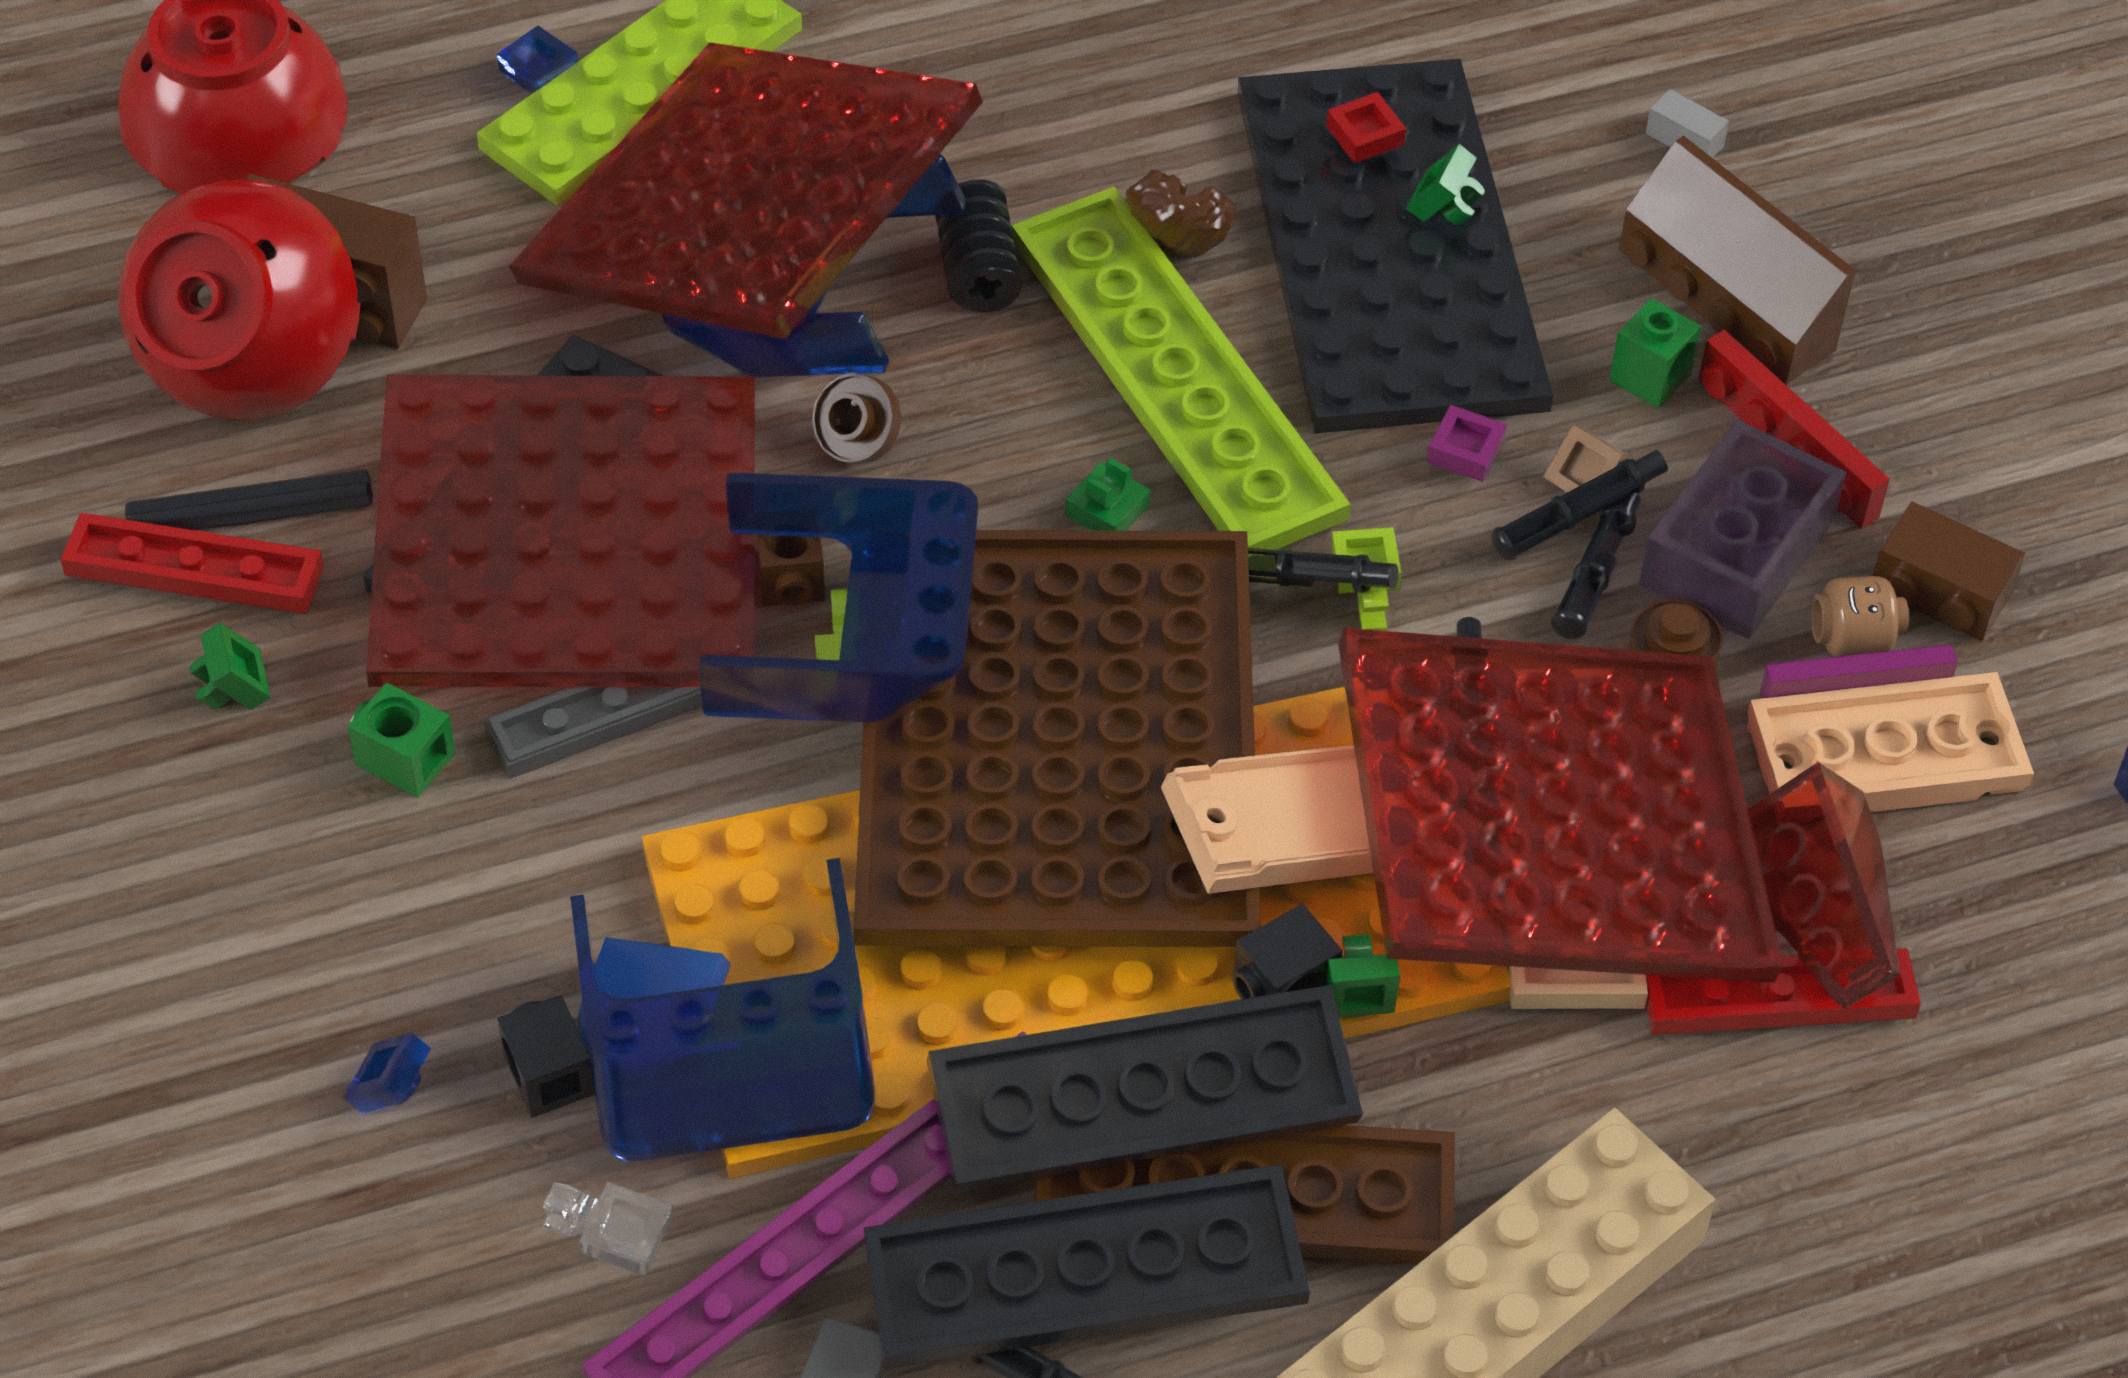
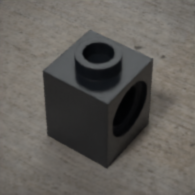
(1283, 956)
(546, 1055)

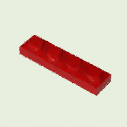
(1772, 407)
(192, 563)
(1793, 1000)

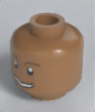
(1858, 616)

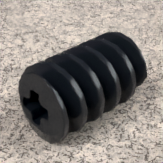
(980, 250)

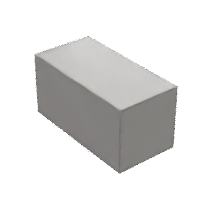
(1678, 117)

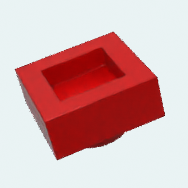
(1366, 127)

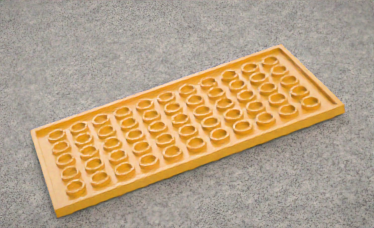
(763, 901)

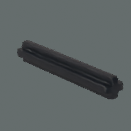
(256, 501)

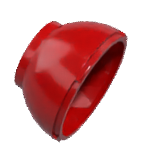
(229, 94)
(270, 324)

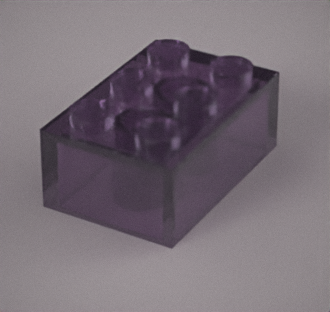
(1742, 527)

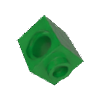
(1654, 353)
(401, 739)

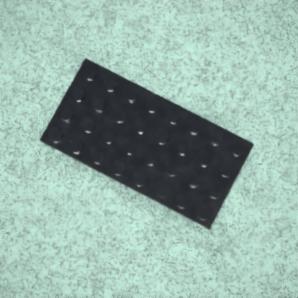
(1379, 305)

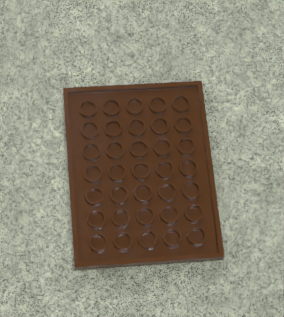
(1034, 776)

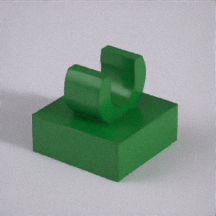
(1447, 188)
(1108, 498)
(231, 669)
(1363, 981)

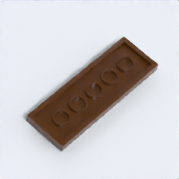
(1348, 1186)

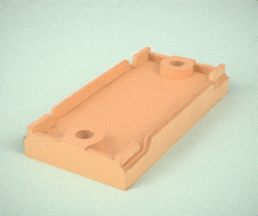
(1897, 740)
(1277, 818)

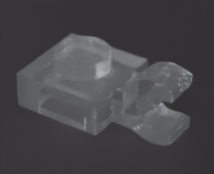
(616, 1228)

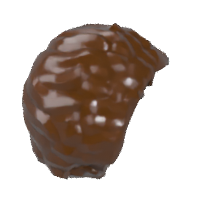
(1180, 222)

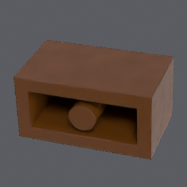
(1949, 570)

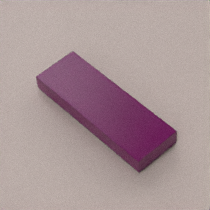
(1858, 671)

